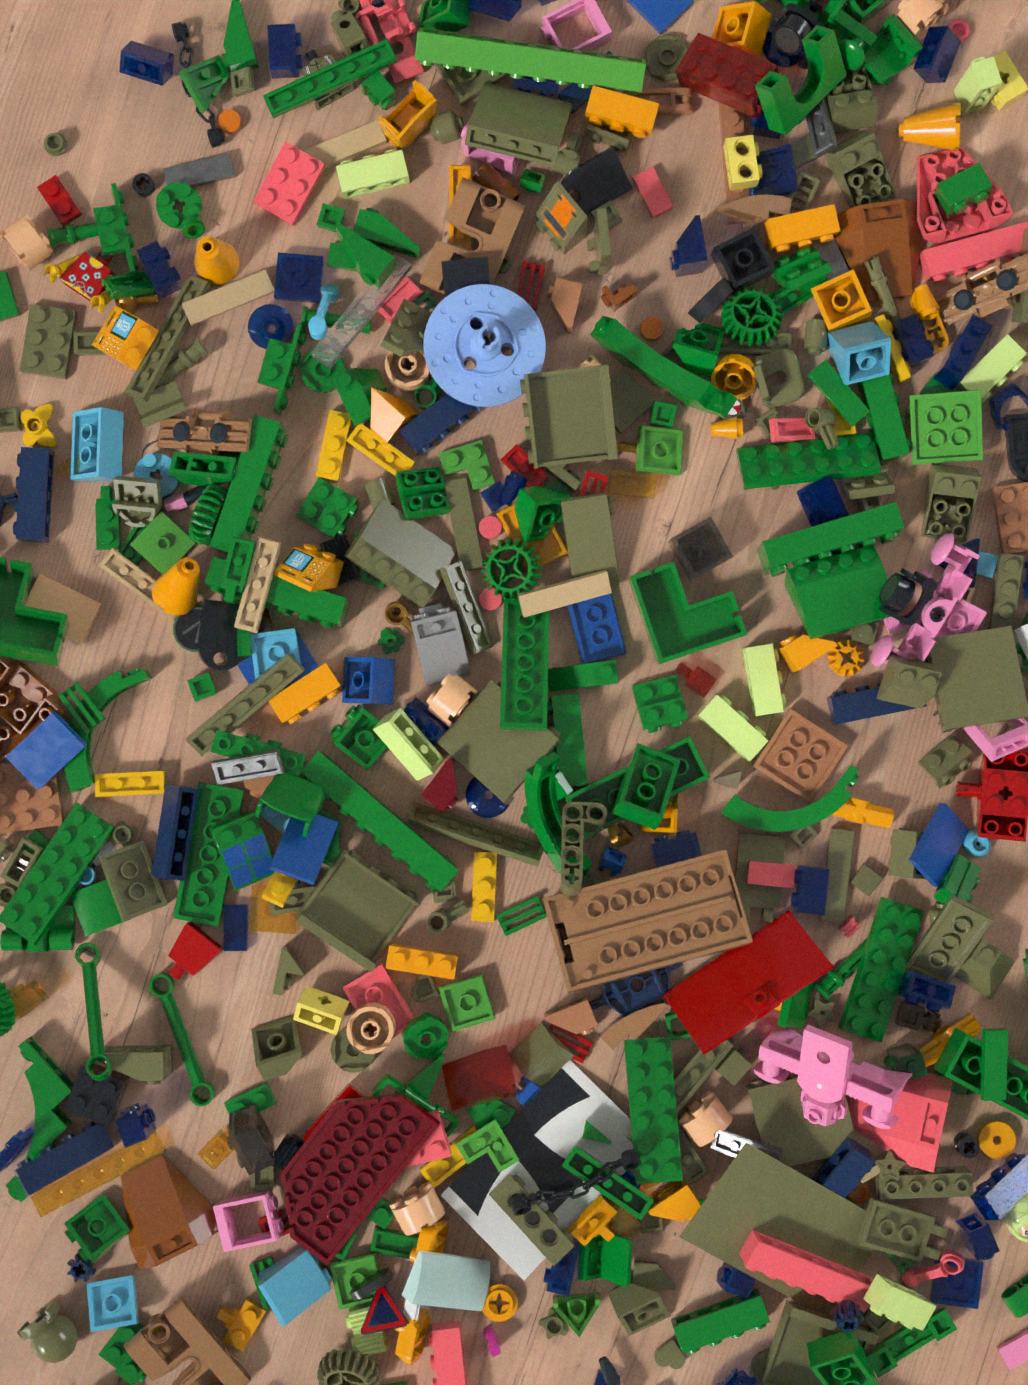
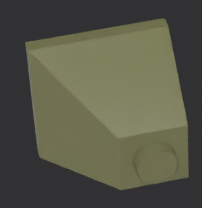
(985, 968)
(276, 1047)
(637, 1307)

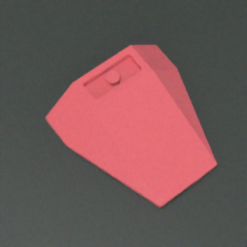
(932, 217)
(920, 1121)

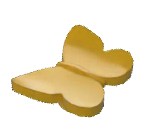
(36, 426)

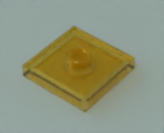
(261, 919)

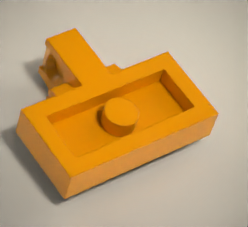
(594, 1221)
(241, 1322)

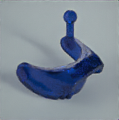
(997, 401)

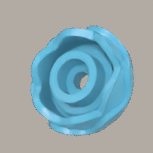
(974, 850)

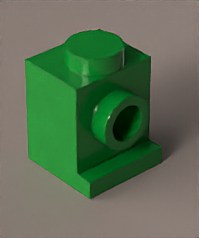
(379, 91)

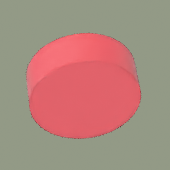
(960, 28)
(490, 527)
(490, 601)

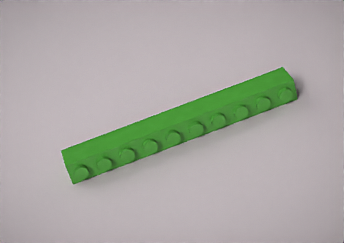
(530, 60)

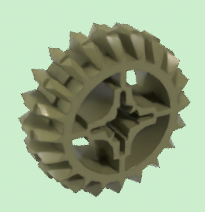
(348, 1368)

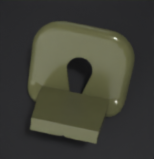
(791, 389)

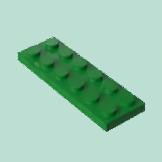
(807, 461)
(524, 669)
(56, 873)
(204, 890)
(881, 969)
(653, 1109)

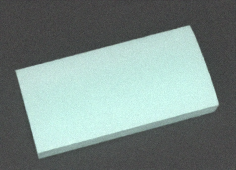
(448, 1281)

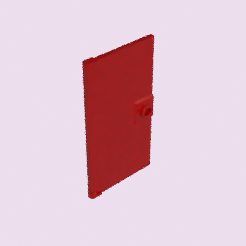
(747, 982)

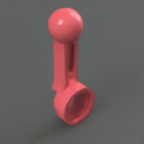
(912, 1277)

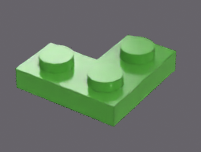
(470, 458)
(489, 1139)

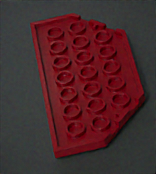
(349, 1167)

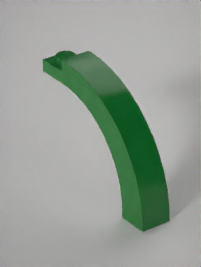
(79, 769)
(545, 813)
(779, 821)

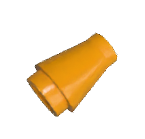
(926, 304)
(728, 428)

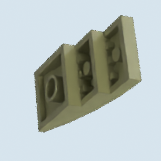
(589, 536)

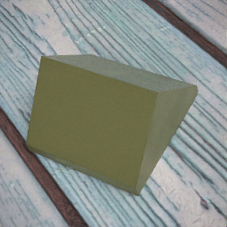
(540, 1055)

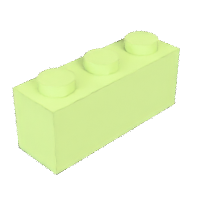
(978, 85)
(372, 173)
(993, 367)
(764, 679)
(733, 727)
(408, 744)
(899, 1303)

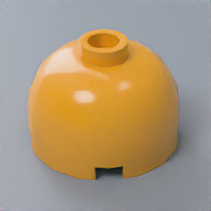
(734, 375)

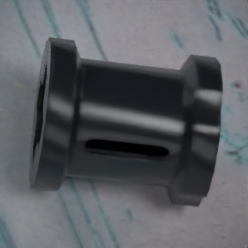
(973, 1145)

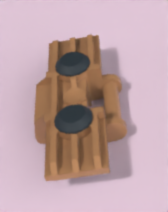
(988, 297)
(190, 434)

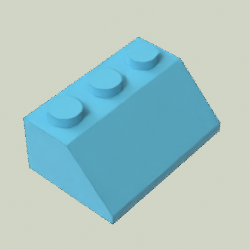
(99, 442)

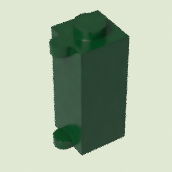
(906, 1059)

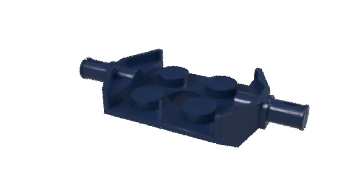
(625, 1000)

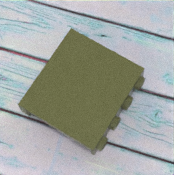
(518, 124)
(569, 416)
(979, 678)
(492, 754)
(356, 909)
(782, 1123)
(788, 1354)

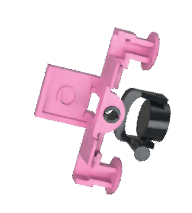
(951, 612)

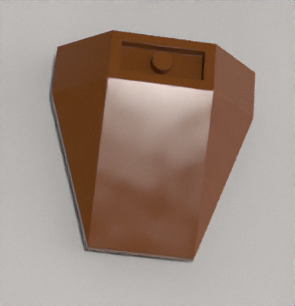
(885, 231)
(23, 703)
(164, 1212)

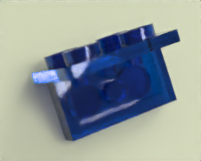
(822, 501)
(426, 722)

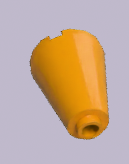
(934, 127)
(216, 261)
(178, 587)

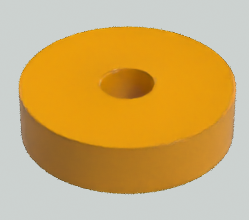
(1006, 1139)

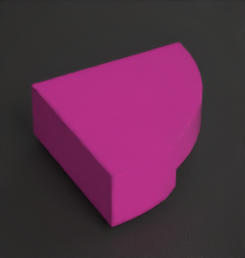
(494, 1345)

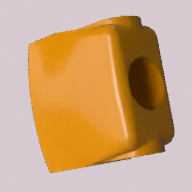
(409, 117)

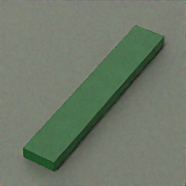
(330, 78)

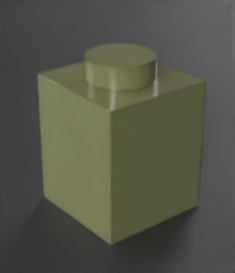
(734, 1065)

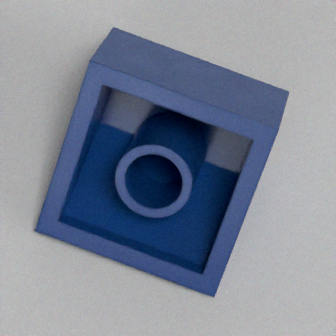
(368, 680)

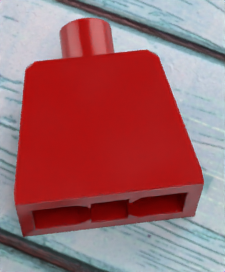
(192, 951)

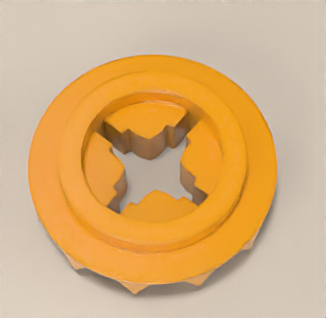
(835, 658)
(507, 1310)

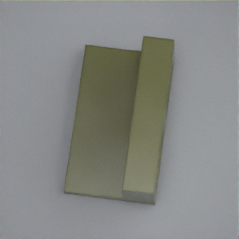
(162, 404)

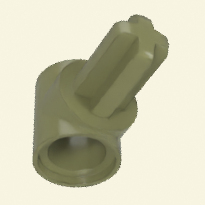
(569, 157)
(823, 421)
(448, 915)

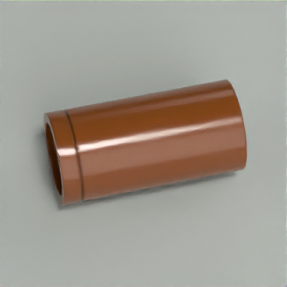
(492, 179)

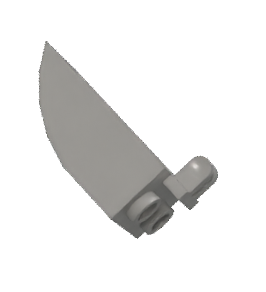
(439, 643)

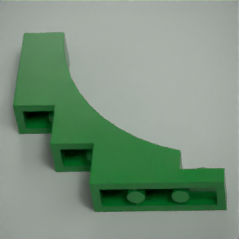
(660, 371)
(49, 1089)

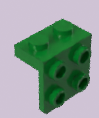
(892, 50)
(606, 1260)

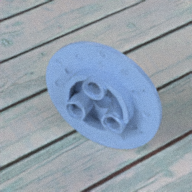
(507, 323)

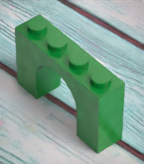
(825, 71)

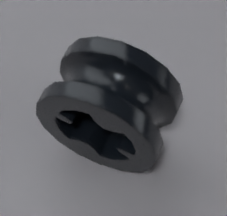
(138, 180)

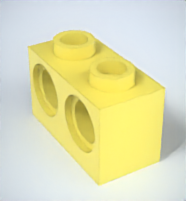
(736, 162)

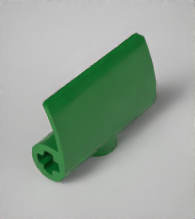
(57, 937)

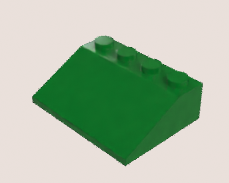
(838, 591)

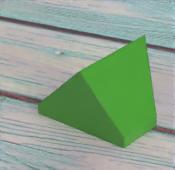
(577, 1309)

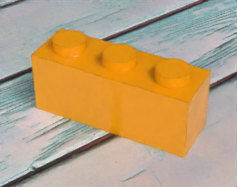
(621, 112)
(801, 228)
(305, 694)
(422, 960)

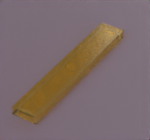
(96, 1174)

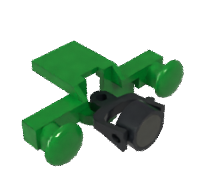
(803, 15)

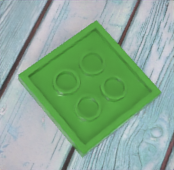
(946, 427)

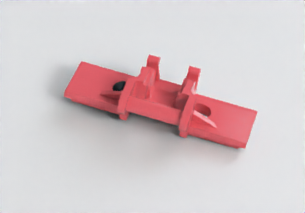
(397, 29)

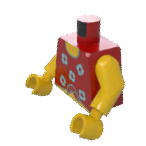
(84, 277)

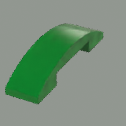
(905, 1341)

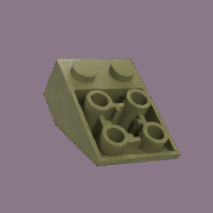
(853, 102)
(861, 170)
(950, 501)

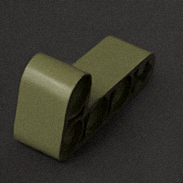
(574, 848)

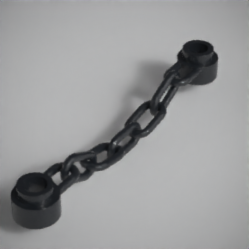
(181, 33)
(521, 1204)

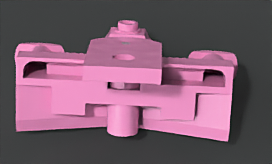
(828, 1074)

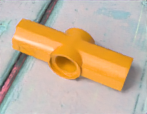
(864, 812)
(933, 1048)

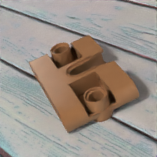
(491, 226)
(183, 1339)

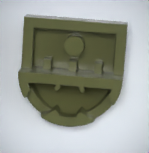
(137, 499)

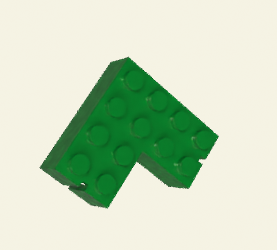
(674, 625)
(25, 630)

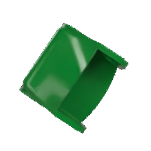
(293, 798)

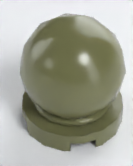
(51, 1334)

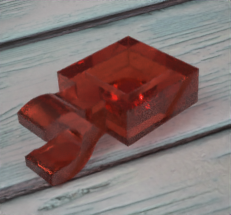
(698, 680)

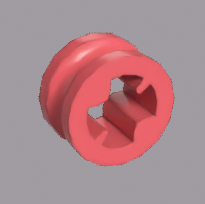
(849, 926)

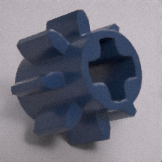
(75, 1269)
(848, 1315)

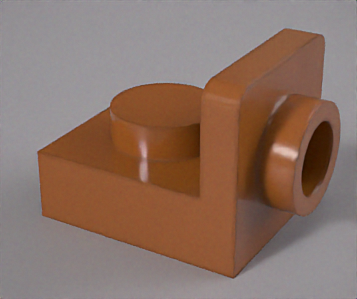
(622, 296)

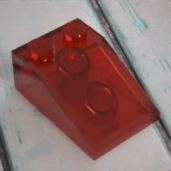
(480, 1078)

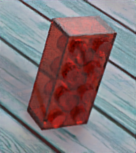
(723, 74)

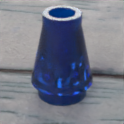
(511, 487)

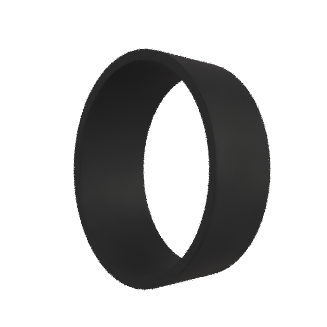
(711, 300)

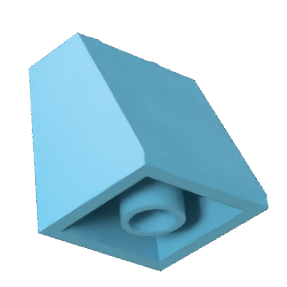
(860, 352)
(294, 1284)

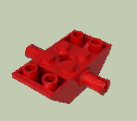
(995, 816)

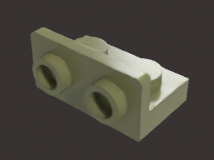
(869, 485)

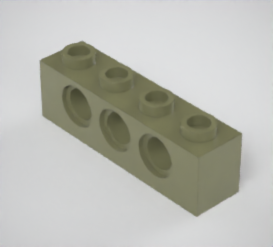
(920, 1183)
(552, 1250)

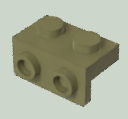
(618, 140)
(947, 761)

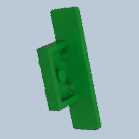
(112, 230)
(279, 366)
(234, 745)

